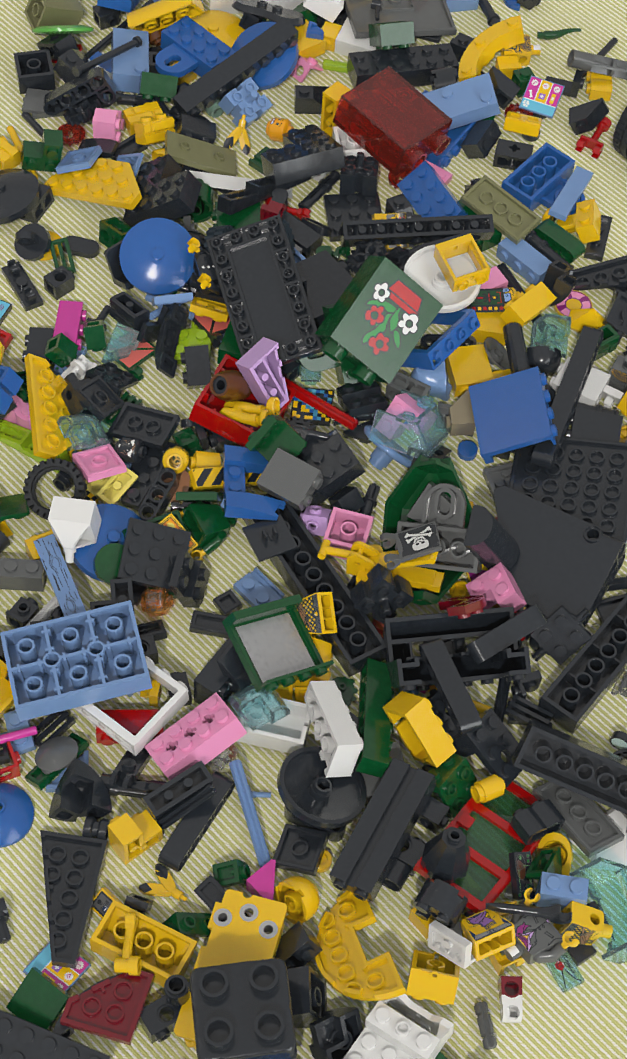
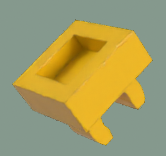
(153, 693)

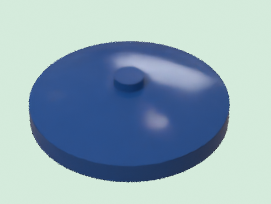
(279, 68)
(157, 256)
(113, 521)

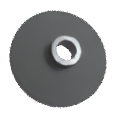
(496, 353)

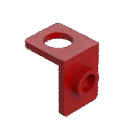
(14, 769)

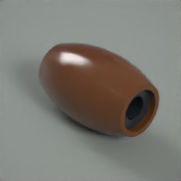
(230, 386)

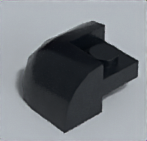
(335, 1033)

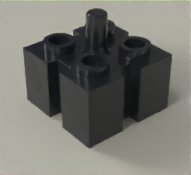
(359, 175)
(382, 594)

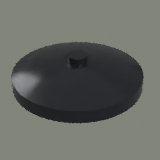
(18, 194)
(318, 799)

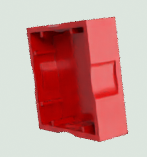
(208, 407)

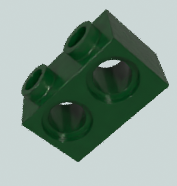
(112, 231)

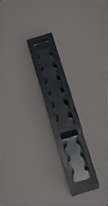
(254, 192)

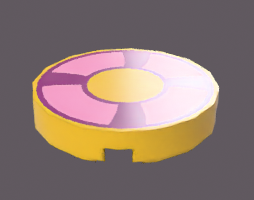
(575, 300)

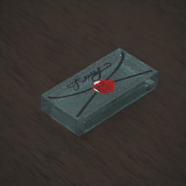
(565, 973)

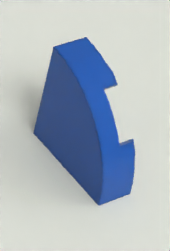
(512, 4)
(314, 31)

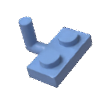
(13, 724)

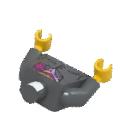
(537, 938)

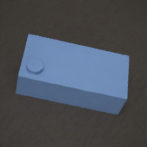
(128, 66)

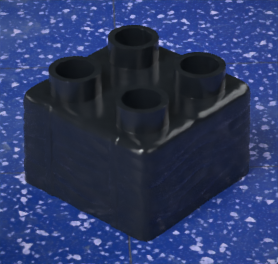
(243, 1011)

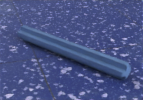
(250, 812)

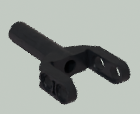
(517, 352)

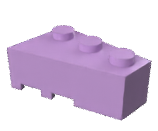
(263, 372)

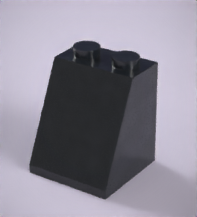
(307, 995)

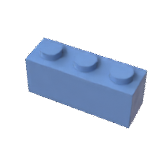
(523, 260)

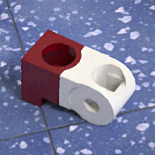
(510, 999)

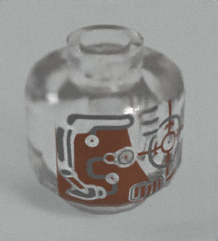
(221, 762)

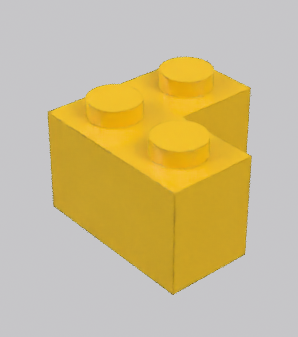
(133, 835)

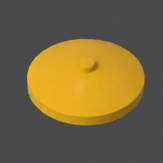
(221, 25)

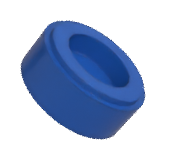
(467, 450)

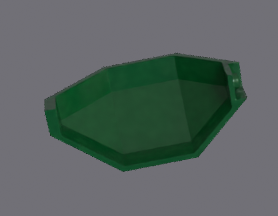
(404, 498)

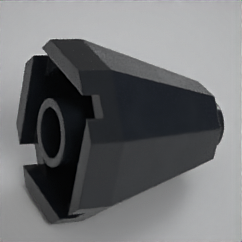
(447, 855)

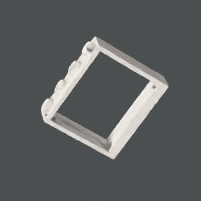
(136, 743)

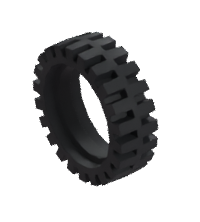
(40, 470)

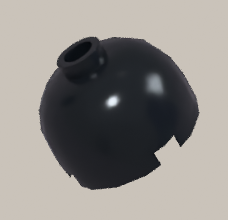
(545, 359)

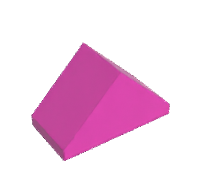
(262, 881)

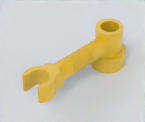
(129, 963)

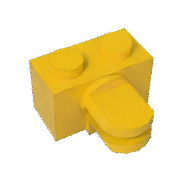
(584, 222)

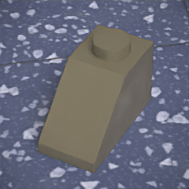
(460, 417)

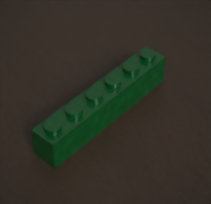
(373, 722)

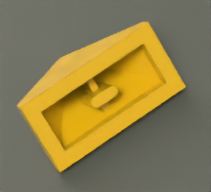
(585, 317)

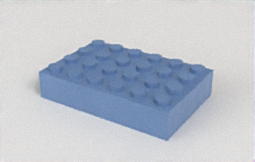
(75, 660)

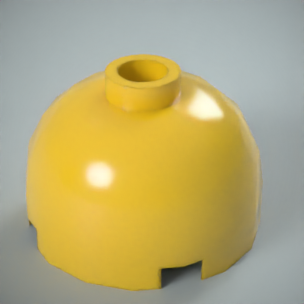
(299, 896)

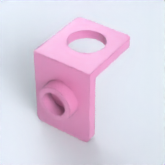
(307, 64)

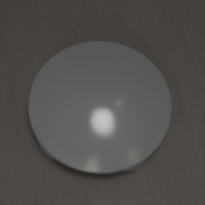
(56, 754)

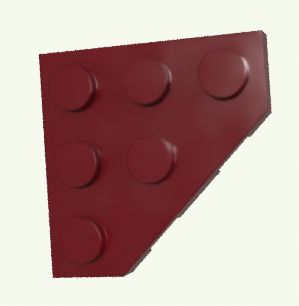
(110, 1007)

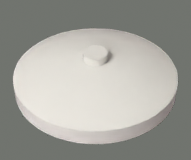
(426, 272)

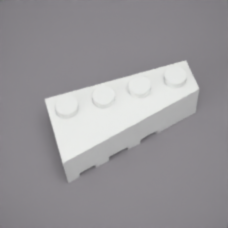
(333, 728)

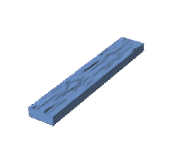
(59, 575)

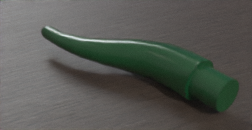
(551, 35)

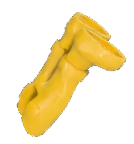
(251, 413)

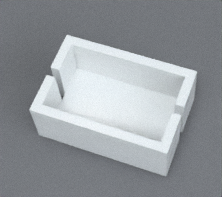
(285, 734)

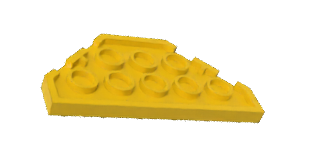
(104, 183)
(45, 407)

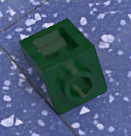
(231, 873)

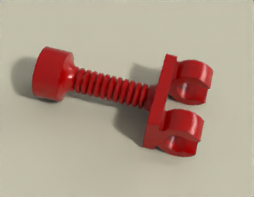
(593, 143)

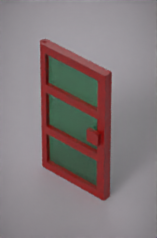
(489, 843)

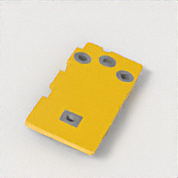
(236, 940)

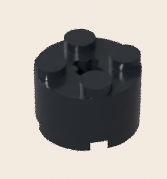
(443, 77)
(440, 903)

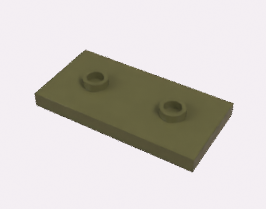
(200, 154)
(508, 213)

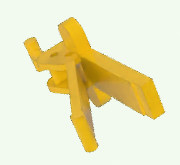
(365, 557)

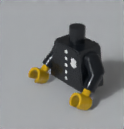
(203, 268)

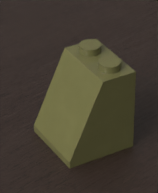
(53, 12)

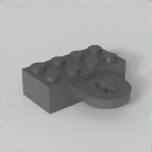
(451, 530)

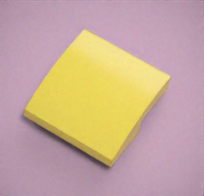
(112, 488)

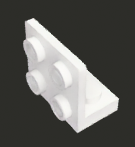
(450, 943)

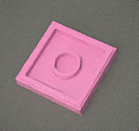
(99, 463)

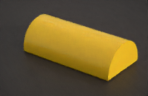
(163, 14)

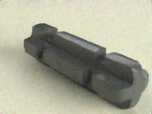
(485, 1025)

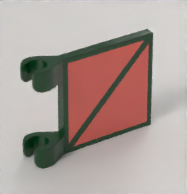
(136, 358)

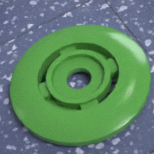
(62, 29)

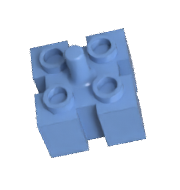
(245, 101)

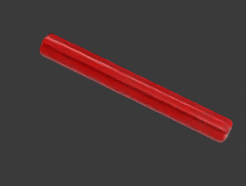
(323, 406)

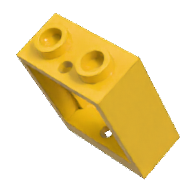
(457, 247)

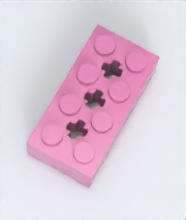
(196, 737)

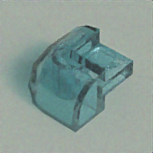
(551, 331)
(83, 431)
(258, 707)

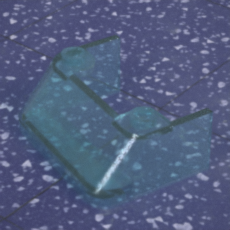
(411, 433)
(609, 888)

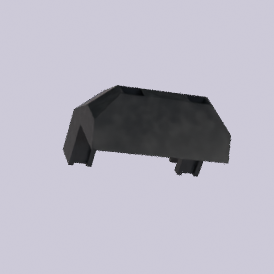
(411, 673)

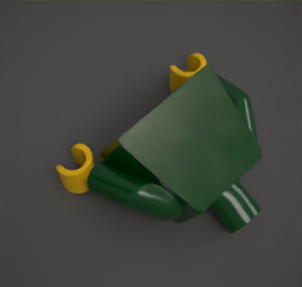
(206, 526)

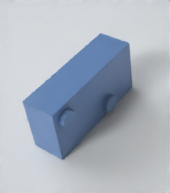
(466, 100)

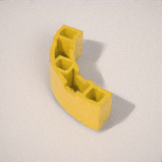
(486, 44)

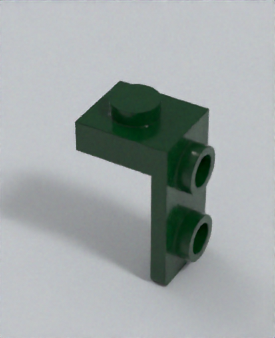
(190, 923)

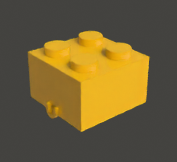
(432, 978)

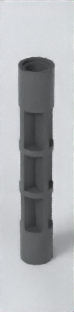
(597, 64)

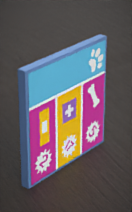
(541, 97)
(62, 976)

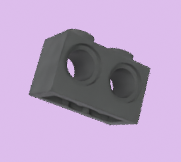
(406, 383)

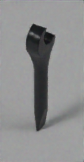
(551, 913)

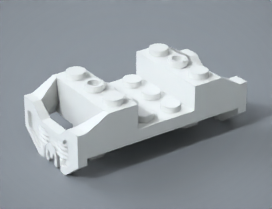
(396, 1036)

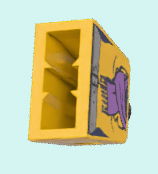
(487, 932)

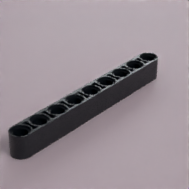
(569, 393)

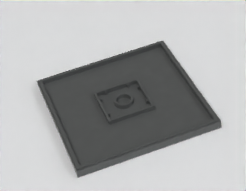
(429, 16)

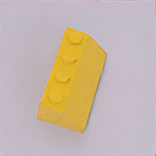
(160, 947)

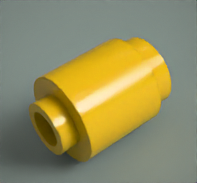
(487, 789)

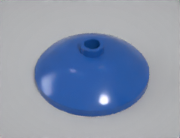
(15, 815)

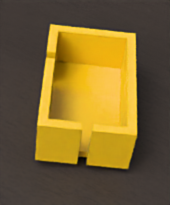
(420, 728)

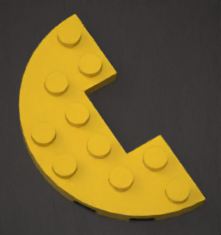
(343, 958)

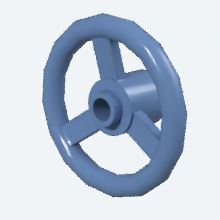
(383, 455)

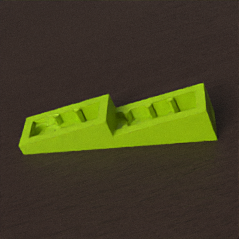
(21, 440)

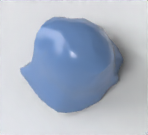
(436, 379)

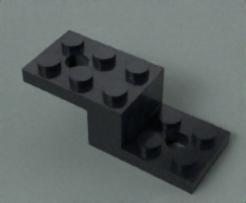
(485, 742)

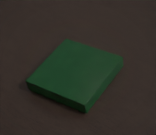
(38, 999)

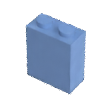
(561, 890)

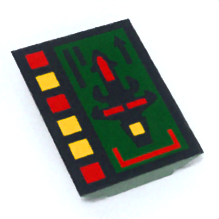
(489, 301)

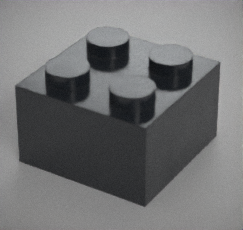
(34, 70)

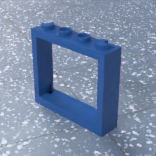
(463, 325)

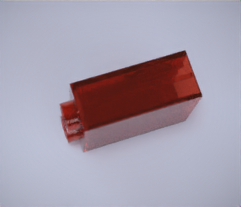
(393, 121)

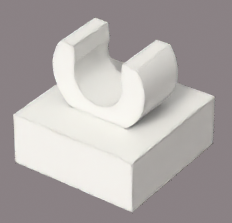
(611, 396)

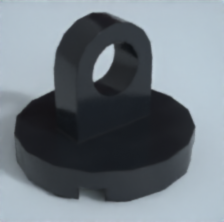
(32, 242)

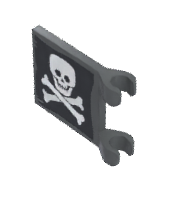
(411, 543)

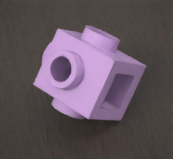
(316, 519)

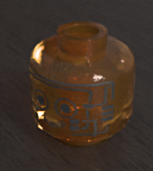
(156, 602)

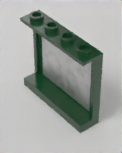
(274, 644)

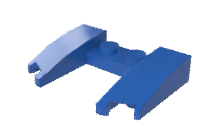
(236, 501)

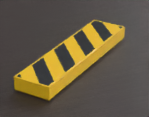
(213, 478)

